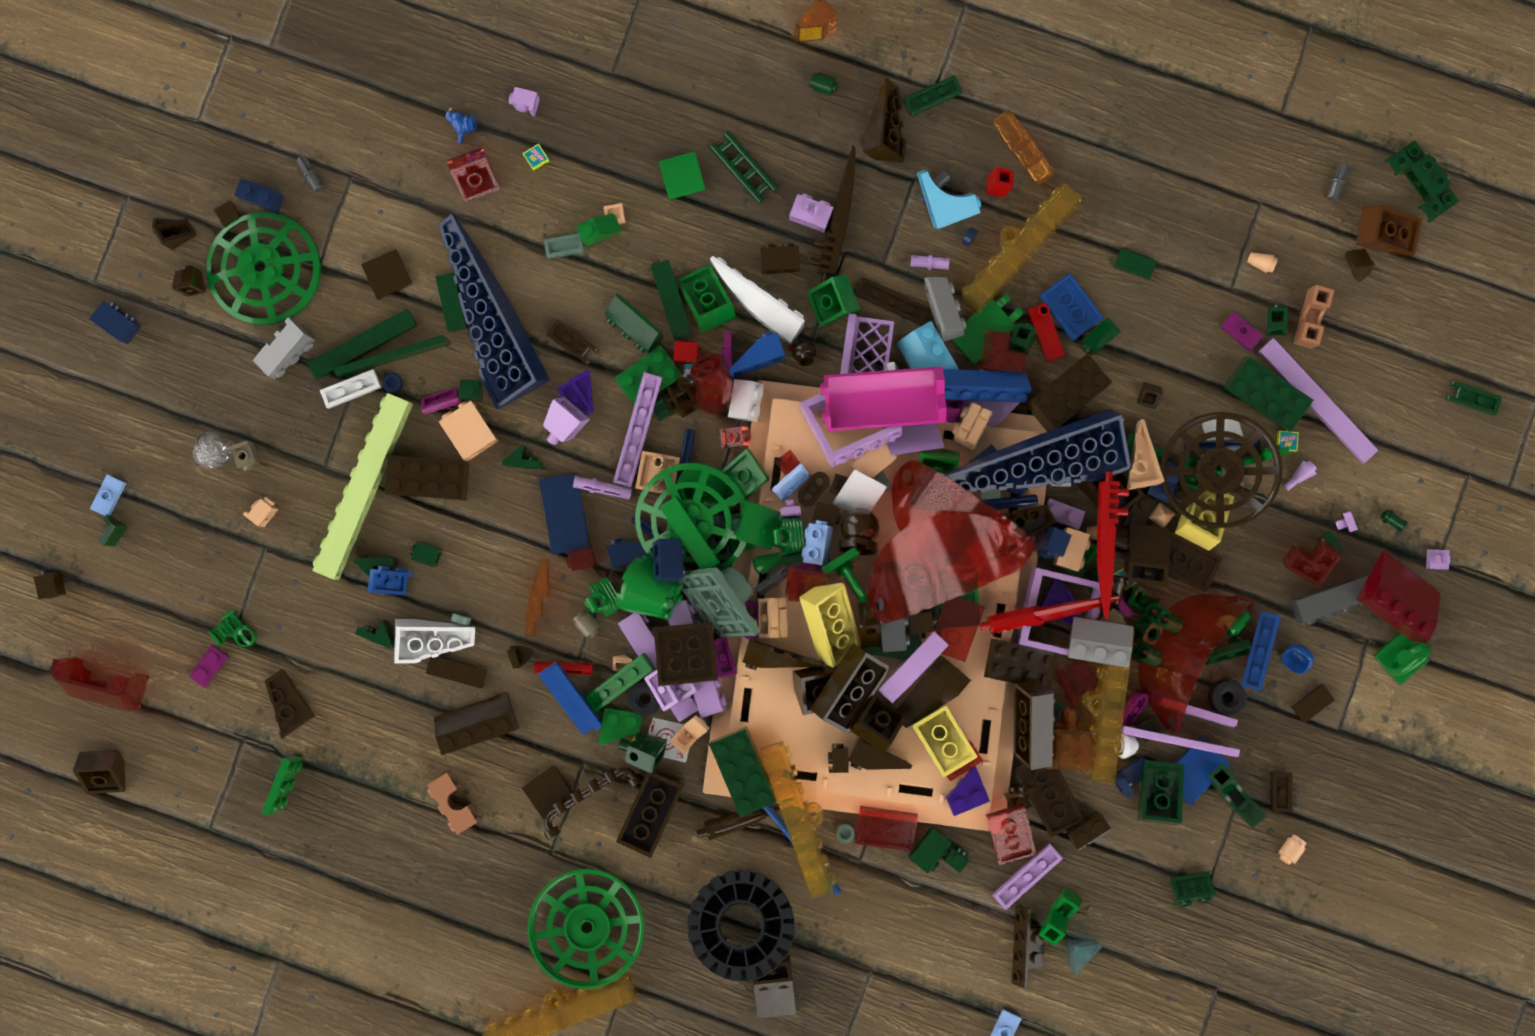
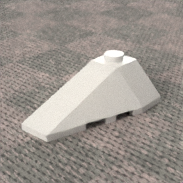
(425, 639)

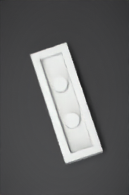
(350, 389)

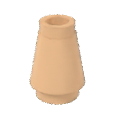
(1263, 261)

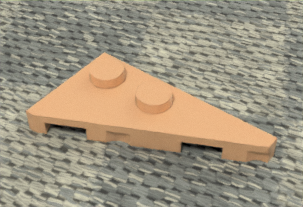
(1144, 463)

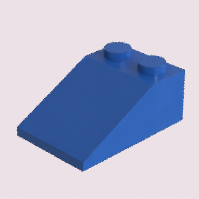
(763, 353)

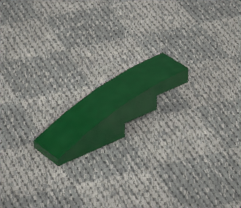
(671, 300)

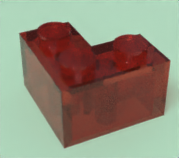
(996, 354)
(1313, 566)

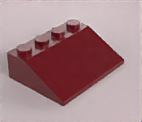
(1401, 598)

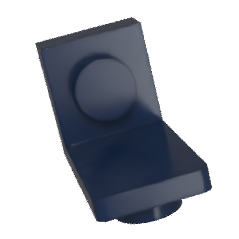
(1129, 776)

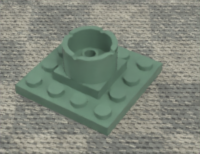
(721, 600)

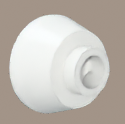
(1128, 746)

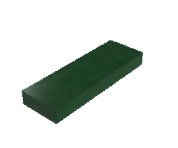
(932, 96)
(450, 302)

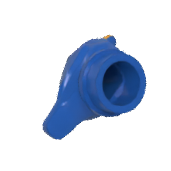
(461, 123)

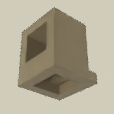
(251, 455)

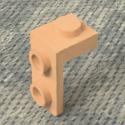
(689, 734)

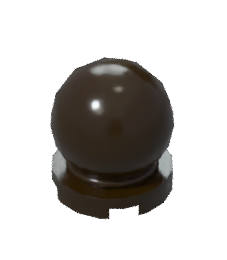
(860, 530)

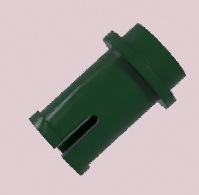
(1392, 519)

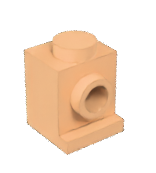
(261, 511)

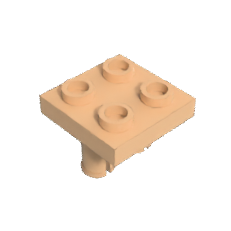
(651, 465)

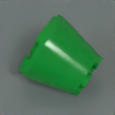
(643, 595)

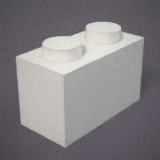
(746, 400)

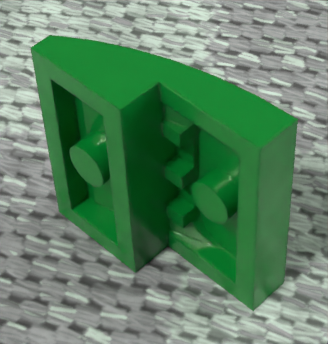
(681, 175)
(757, 525)

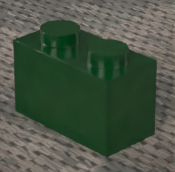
(930, 850)

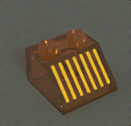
(816, 22)

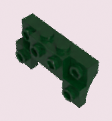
(1426, 178)

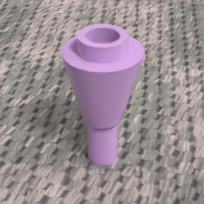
(1303, 472)

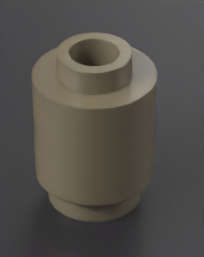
(586, 624)

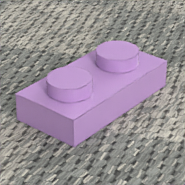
(1066, 514)

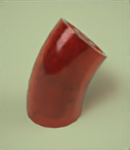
(712, 383)

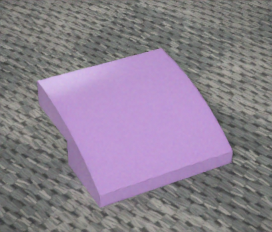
(669, 695)

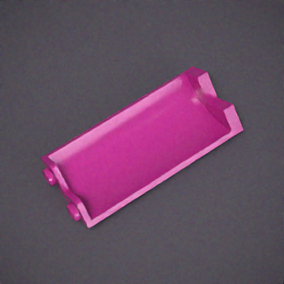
(884, 398)

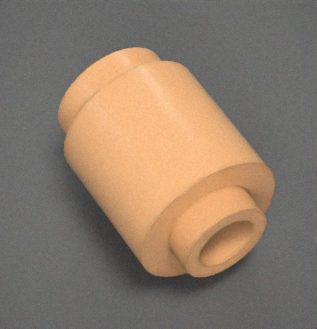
(1292, 849)

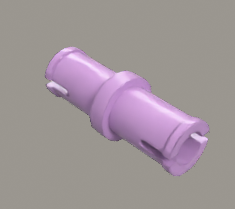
(929, 262)

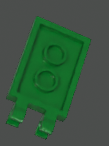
(991, 319)

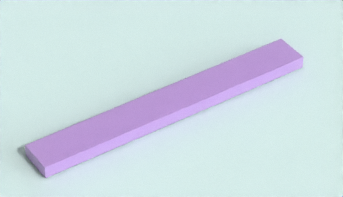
(1322, 404)

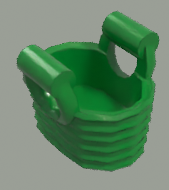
(793, 536)
(606, 593)

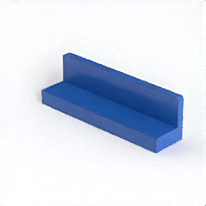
(1260, 651)
(570, 698)

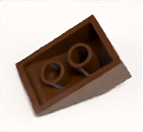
(1388, 230)

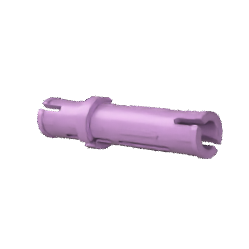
(593, 485)

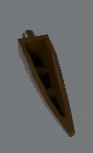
(731, 823)

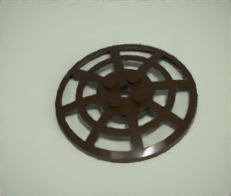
(1230, 461)

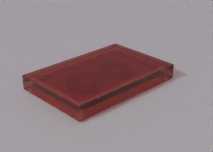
(958, 626)
(886, 828)
(1011, 834)

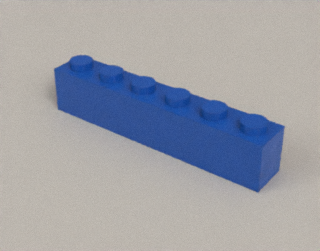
(986, 385)

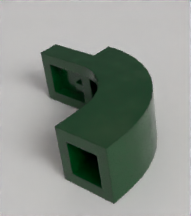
(1236, 798)

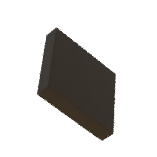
(386, 274)
(547, 790)

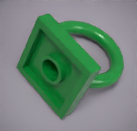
(842, 567)
(1402, 657)

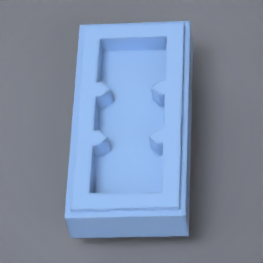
(791, 482)
(108, 495)
(1006, 1024)

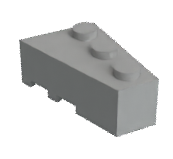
(284, 350)

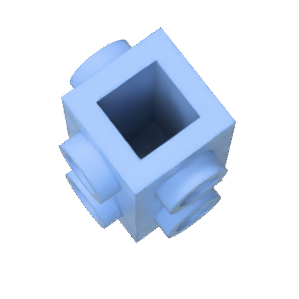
(817, 543)

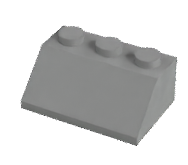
(944, 308)
(1101, 642)

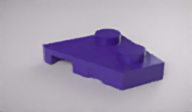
(579, 392)
(1059, 594)
(967, 794)

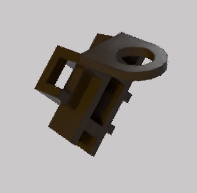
(680, 390)

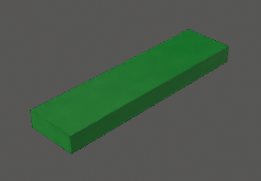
(689, 533)
(619, 682)

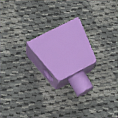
(563, 420)

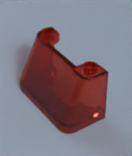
(119, 693)

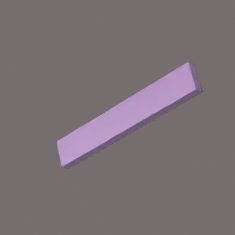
(637, 430)
(1180, 741)

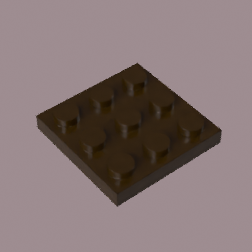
(685, 654)

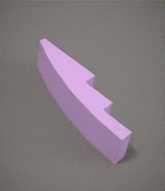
(913, 667)

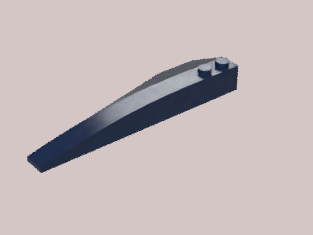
(501, 344)
(1055, 457)

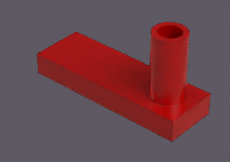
(1046, 332)

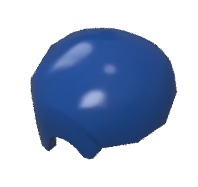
(1298, 658)

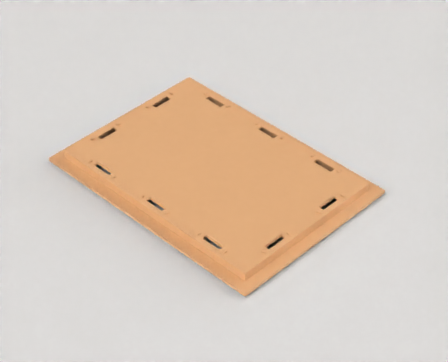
(773, 703)

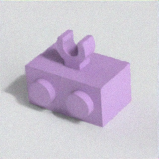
(811, 212)

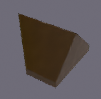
(172, 232)

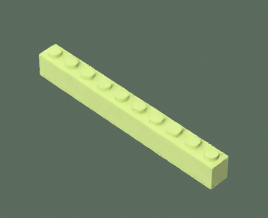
(362, 487)

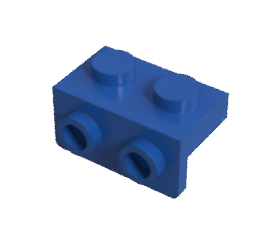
(387, 581)

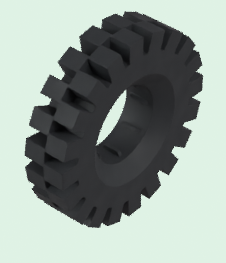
(775, 937)

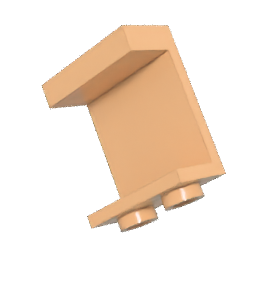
(468, 430)

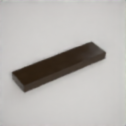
(892, 302)

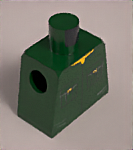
(643, 751)

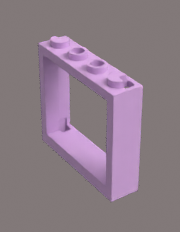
(850, 451)
(1031, 599)

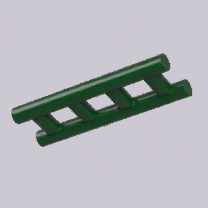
(755, 167)

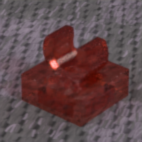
(787, 462)

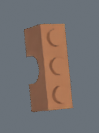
(1309, 327)
(442, 791)

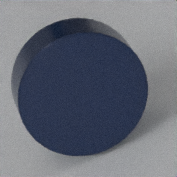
(969, 236)
(392, 383)

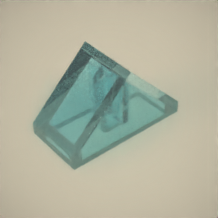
(1080, 953)

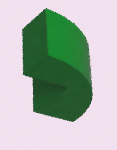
(1056, 921)

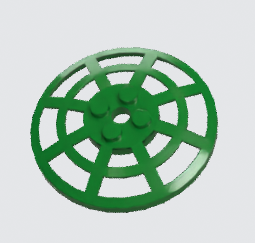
(273, 270)
(695, 507)
(577, 936)

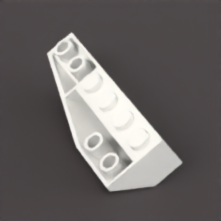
(760, 304)

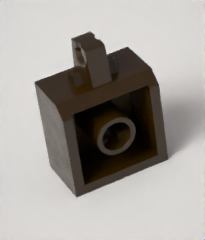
(879, 723)

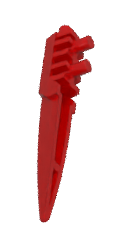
(1106, 531)
(1036, 616)

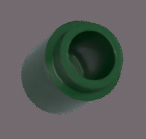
(823, 83)

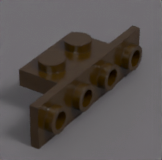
(1027, 948)

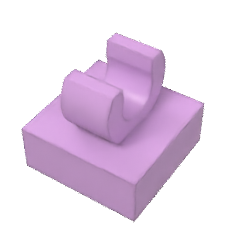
(790, 510)
(1348, 521)
(1438, 559)

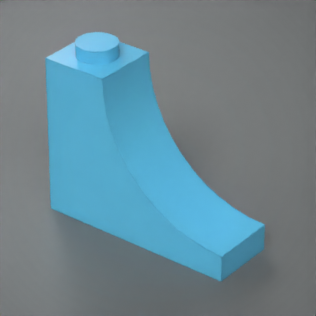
(944, 207)

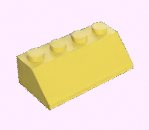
(830, 622)

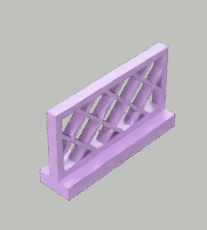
(851, 341)

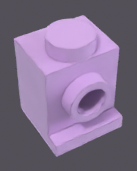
(524, 100)

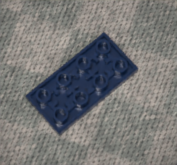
(564, 514)

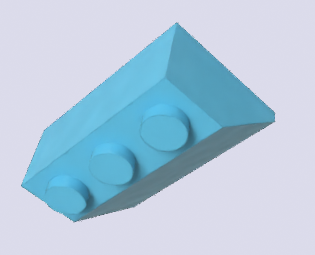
(925, 349)

